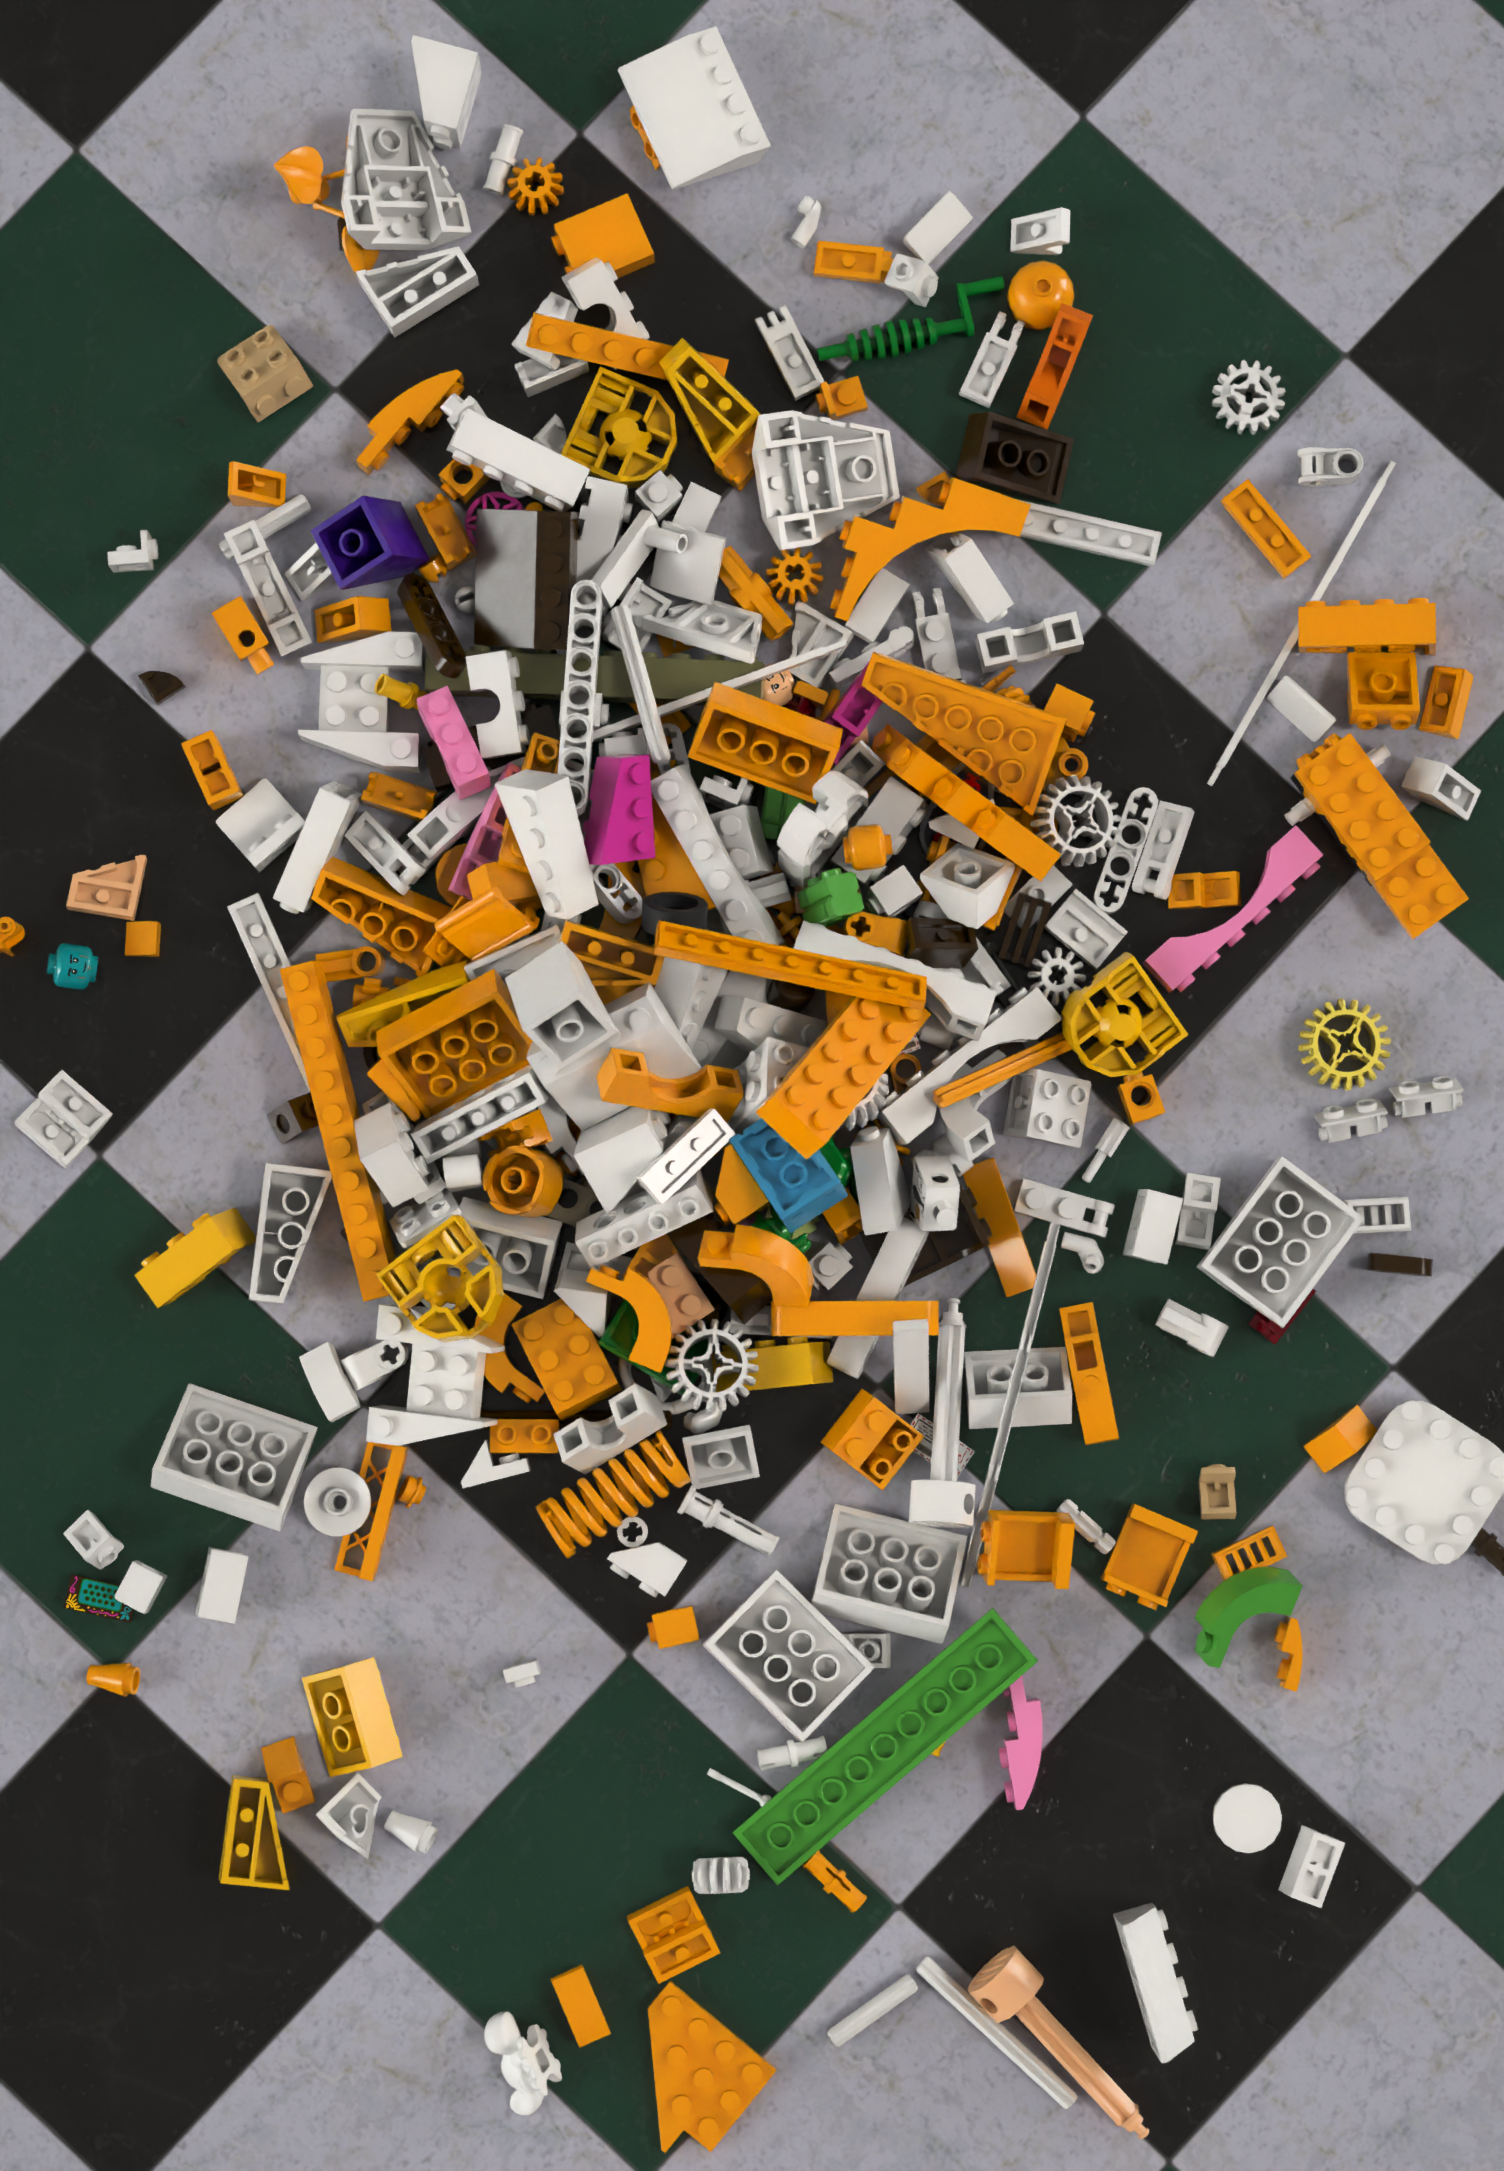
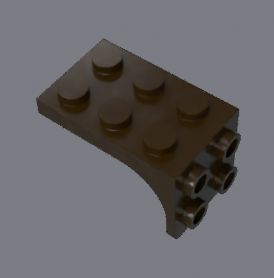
(943, 1246)

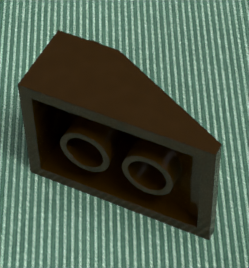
(1014, 457)

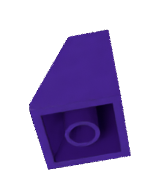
(369, 543)

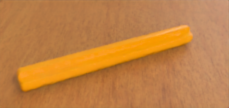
(1000, 1070)

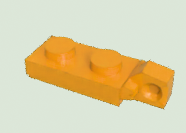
(852, 262)

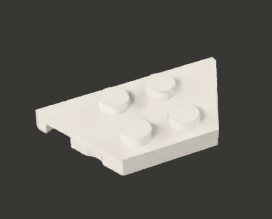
(712, 627)

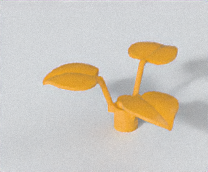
(306, 184)

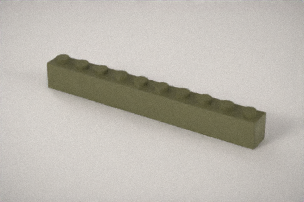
(670, 678)

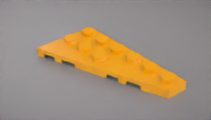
(985, 731)

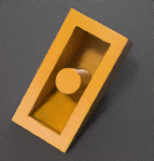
(353, 619)

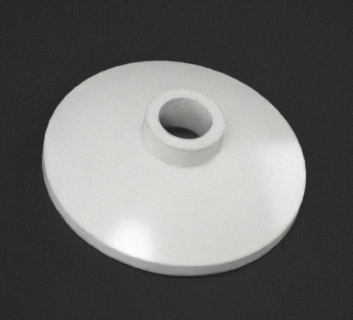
(321, 1498)

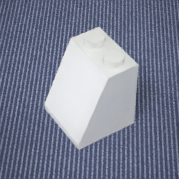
(447, 89)
(559, 1005)
(620, 1150)

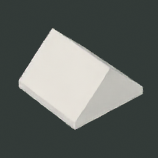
(721, 1457)

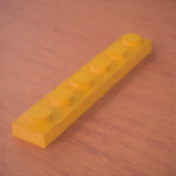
(604, 346)

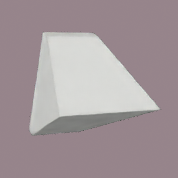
(353, 1814)

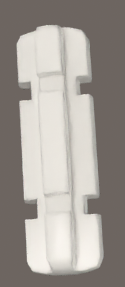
(1087, 1527)

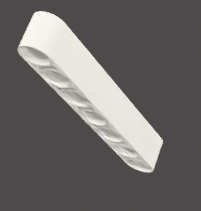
(582, 682)

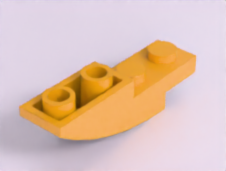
(415, 406)
(540, 756)
(1089, 1373)

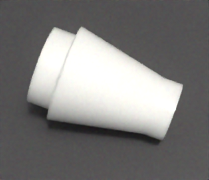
(412, 1831)

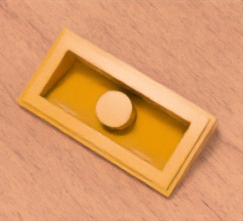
(1446, 701)

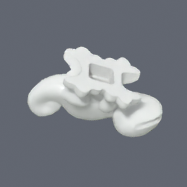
(524, 2062)

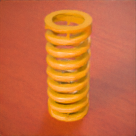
(566, 1531)

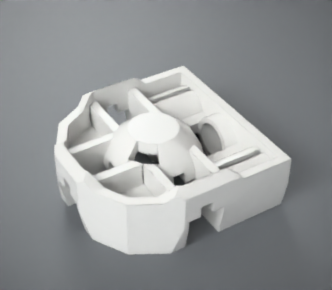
(813, 837)

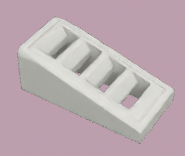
(1402, 1214)

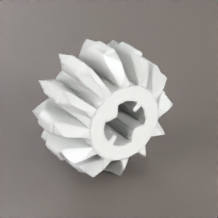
(1059, 964)
(720, 1875)

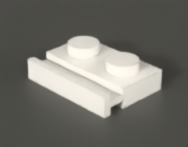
(1085, 929)

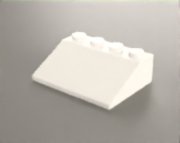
(695, 109)
(641, 1027)
(1280, 1242)
(233, 1457)
(889, 1573)
(788, 1656)
(1155, 1980)

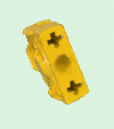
(614, 396)
(1155, 1031)
(436, 1285)

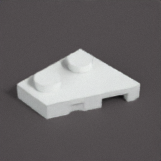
(811, 632)

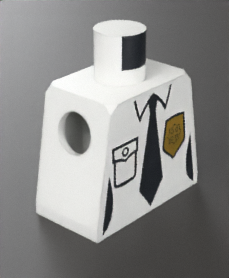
(934, 1203)

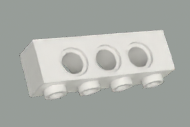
(479, 1114)
(641, 1220)

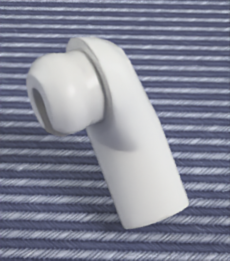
(809, 224)
(1086, 1249)

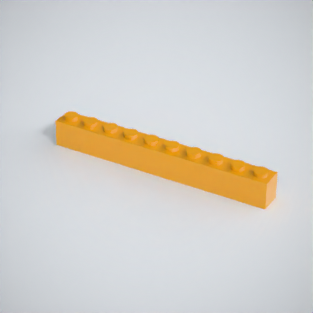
(336, 1112)

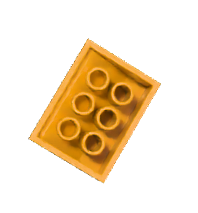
(456, 1044)

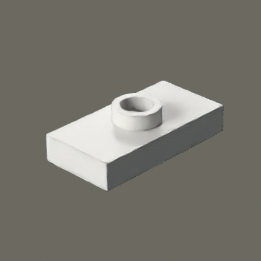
(1049, 889)

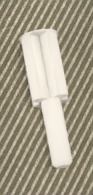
(1106, 1147)

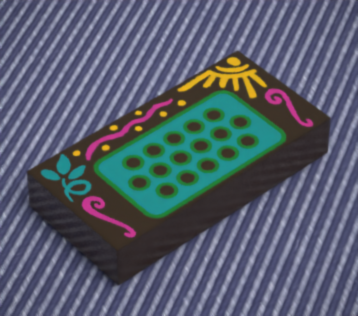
(96, 1598)

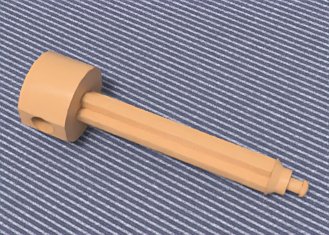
(1008, 1988)

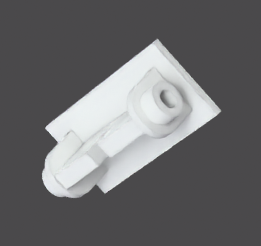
(985, 971)
(1411, 1096)
(1366, 1116)

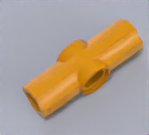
(753, 594)

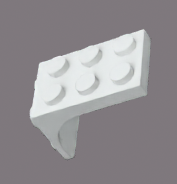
(760, 1076)

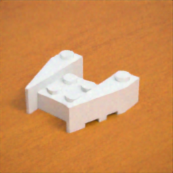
(352, 714)
(442, 1384)

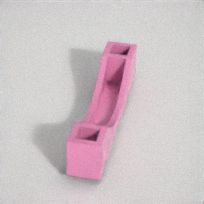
(1284, 863)

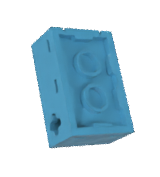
(792, 1184)

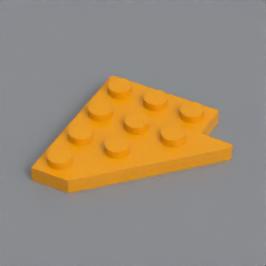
(700, 2070)

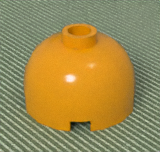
(1038, 294)

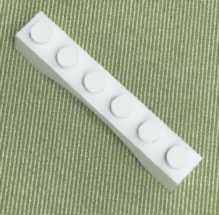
(693, 827)
(956, 1002)
(914, 1109)

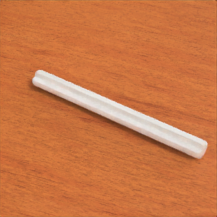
(997, 2033)

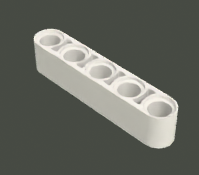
(882, 1284)

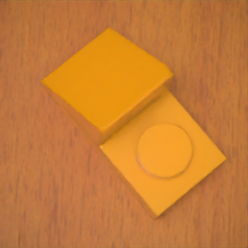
(288, 1774)

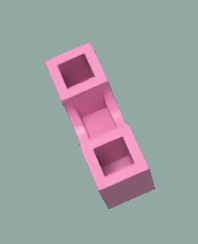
(454, 742)

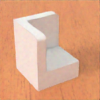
(140, 1587)

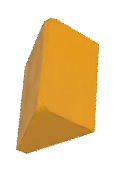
(143, 939)

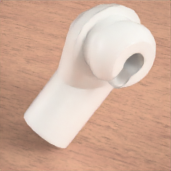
(702, 1421)

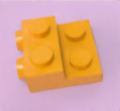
(1382, 689)

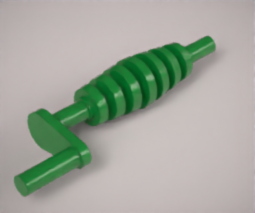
(916, 334)

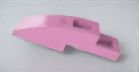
(1022, 1752)

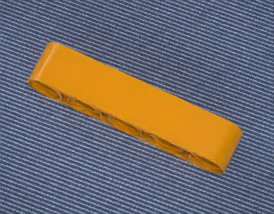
(850, 1317)

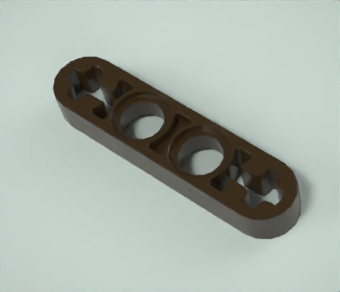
(446, 652)

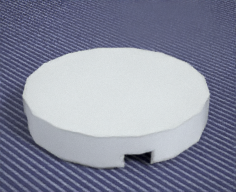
(1247, 1818)

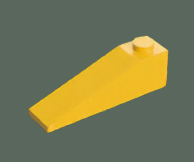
(363, 1021)

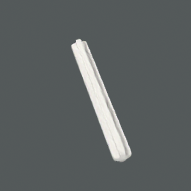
(640, 684)

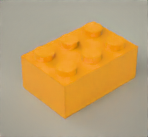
(566, 1359)

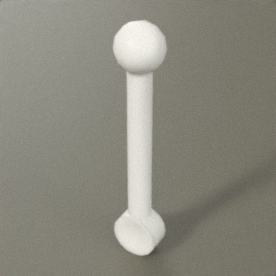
(718, 1776)

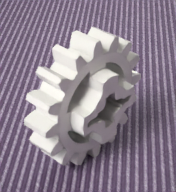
(1235, 394)

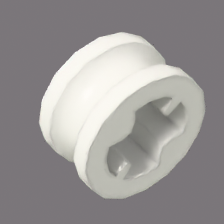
(639, 1539)

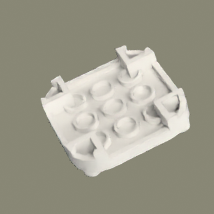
(1426, 1482)

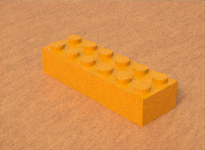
(838, 1071)

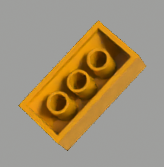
(764, 742)

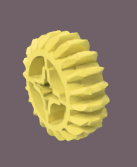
(1358, 1052)

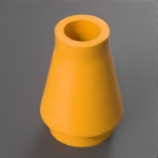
(116, 1678)

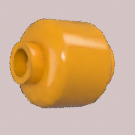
(867, 847)

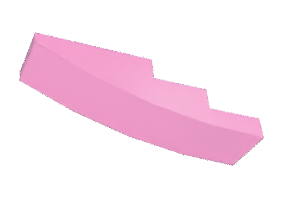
(485, 839)

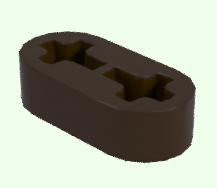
(1400, 1264)

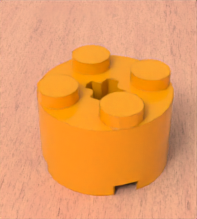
(523, 1182)

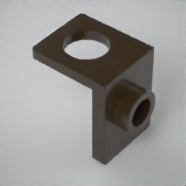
(300, 1115)

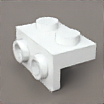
(641, 602)

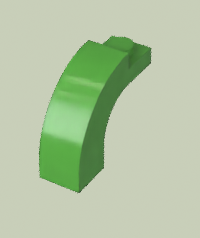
(1237, 1600)

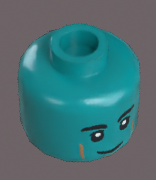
(72, 966)

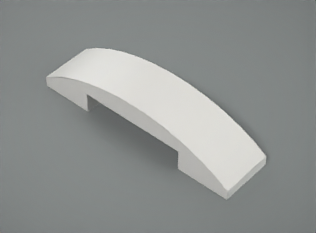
(268, 588)

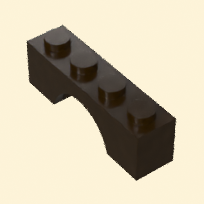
(538, 719)

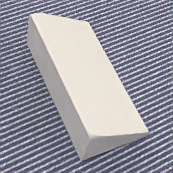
(937, 228)
(1300, 708)

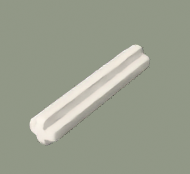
(276, 520)
(872, 2010)

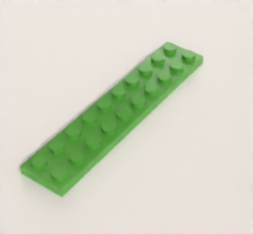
(885, 1746)

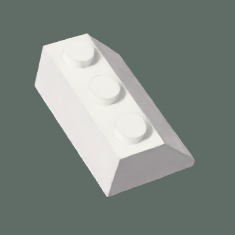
(1043, 1395)

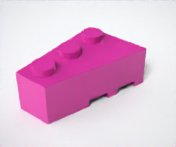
(620, 811)

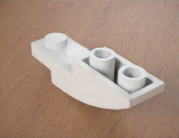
(445, 826)

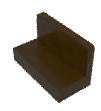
(940, 942)

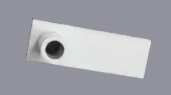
(631, 553)
(685, 1156)

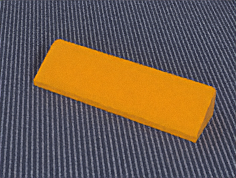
(1007, 1242)

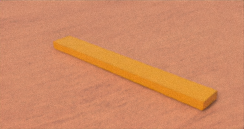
(790, 965)

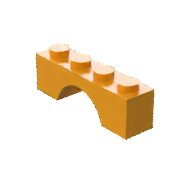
(629, 1082)

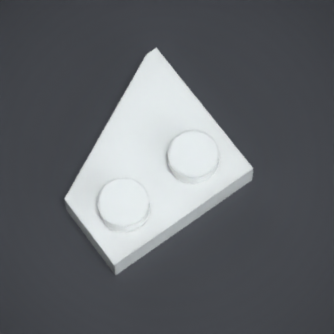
(552, 306)

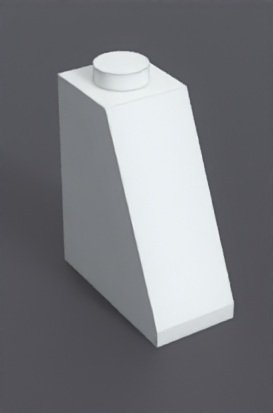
(970, 576)
(879, 1180)

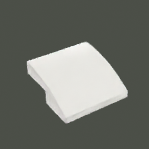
(694, 571)
(63, 1119)

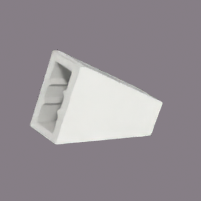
(317, 844)

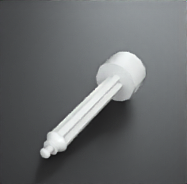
(942, 1498)

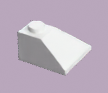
(968, 884)

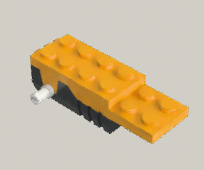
(1375, 831)

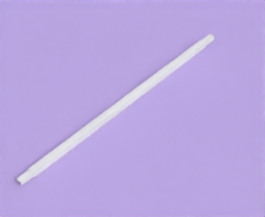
(1294, 635)
(703, 695)
(1010, 1401)

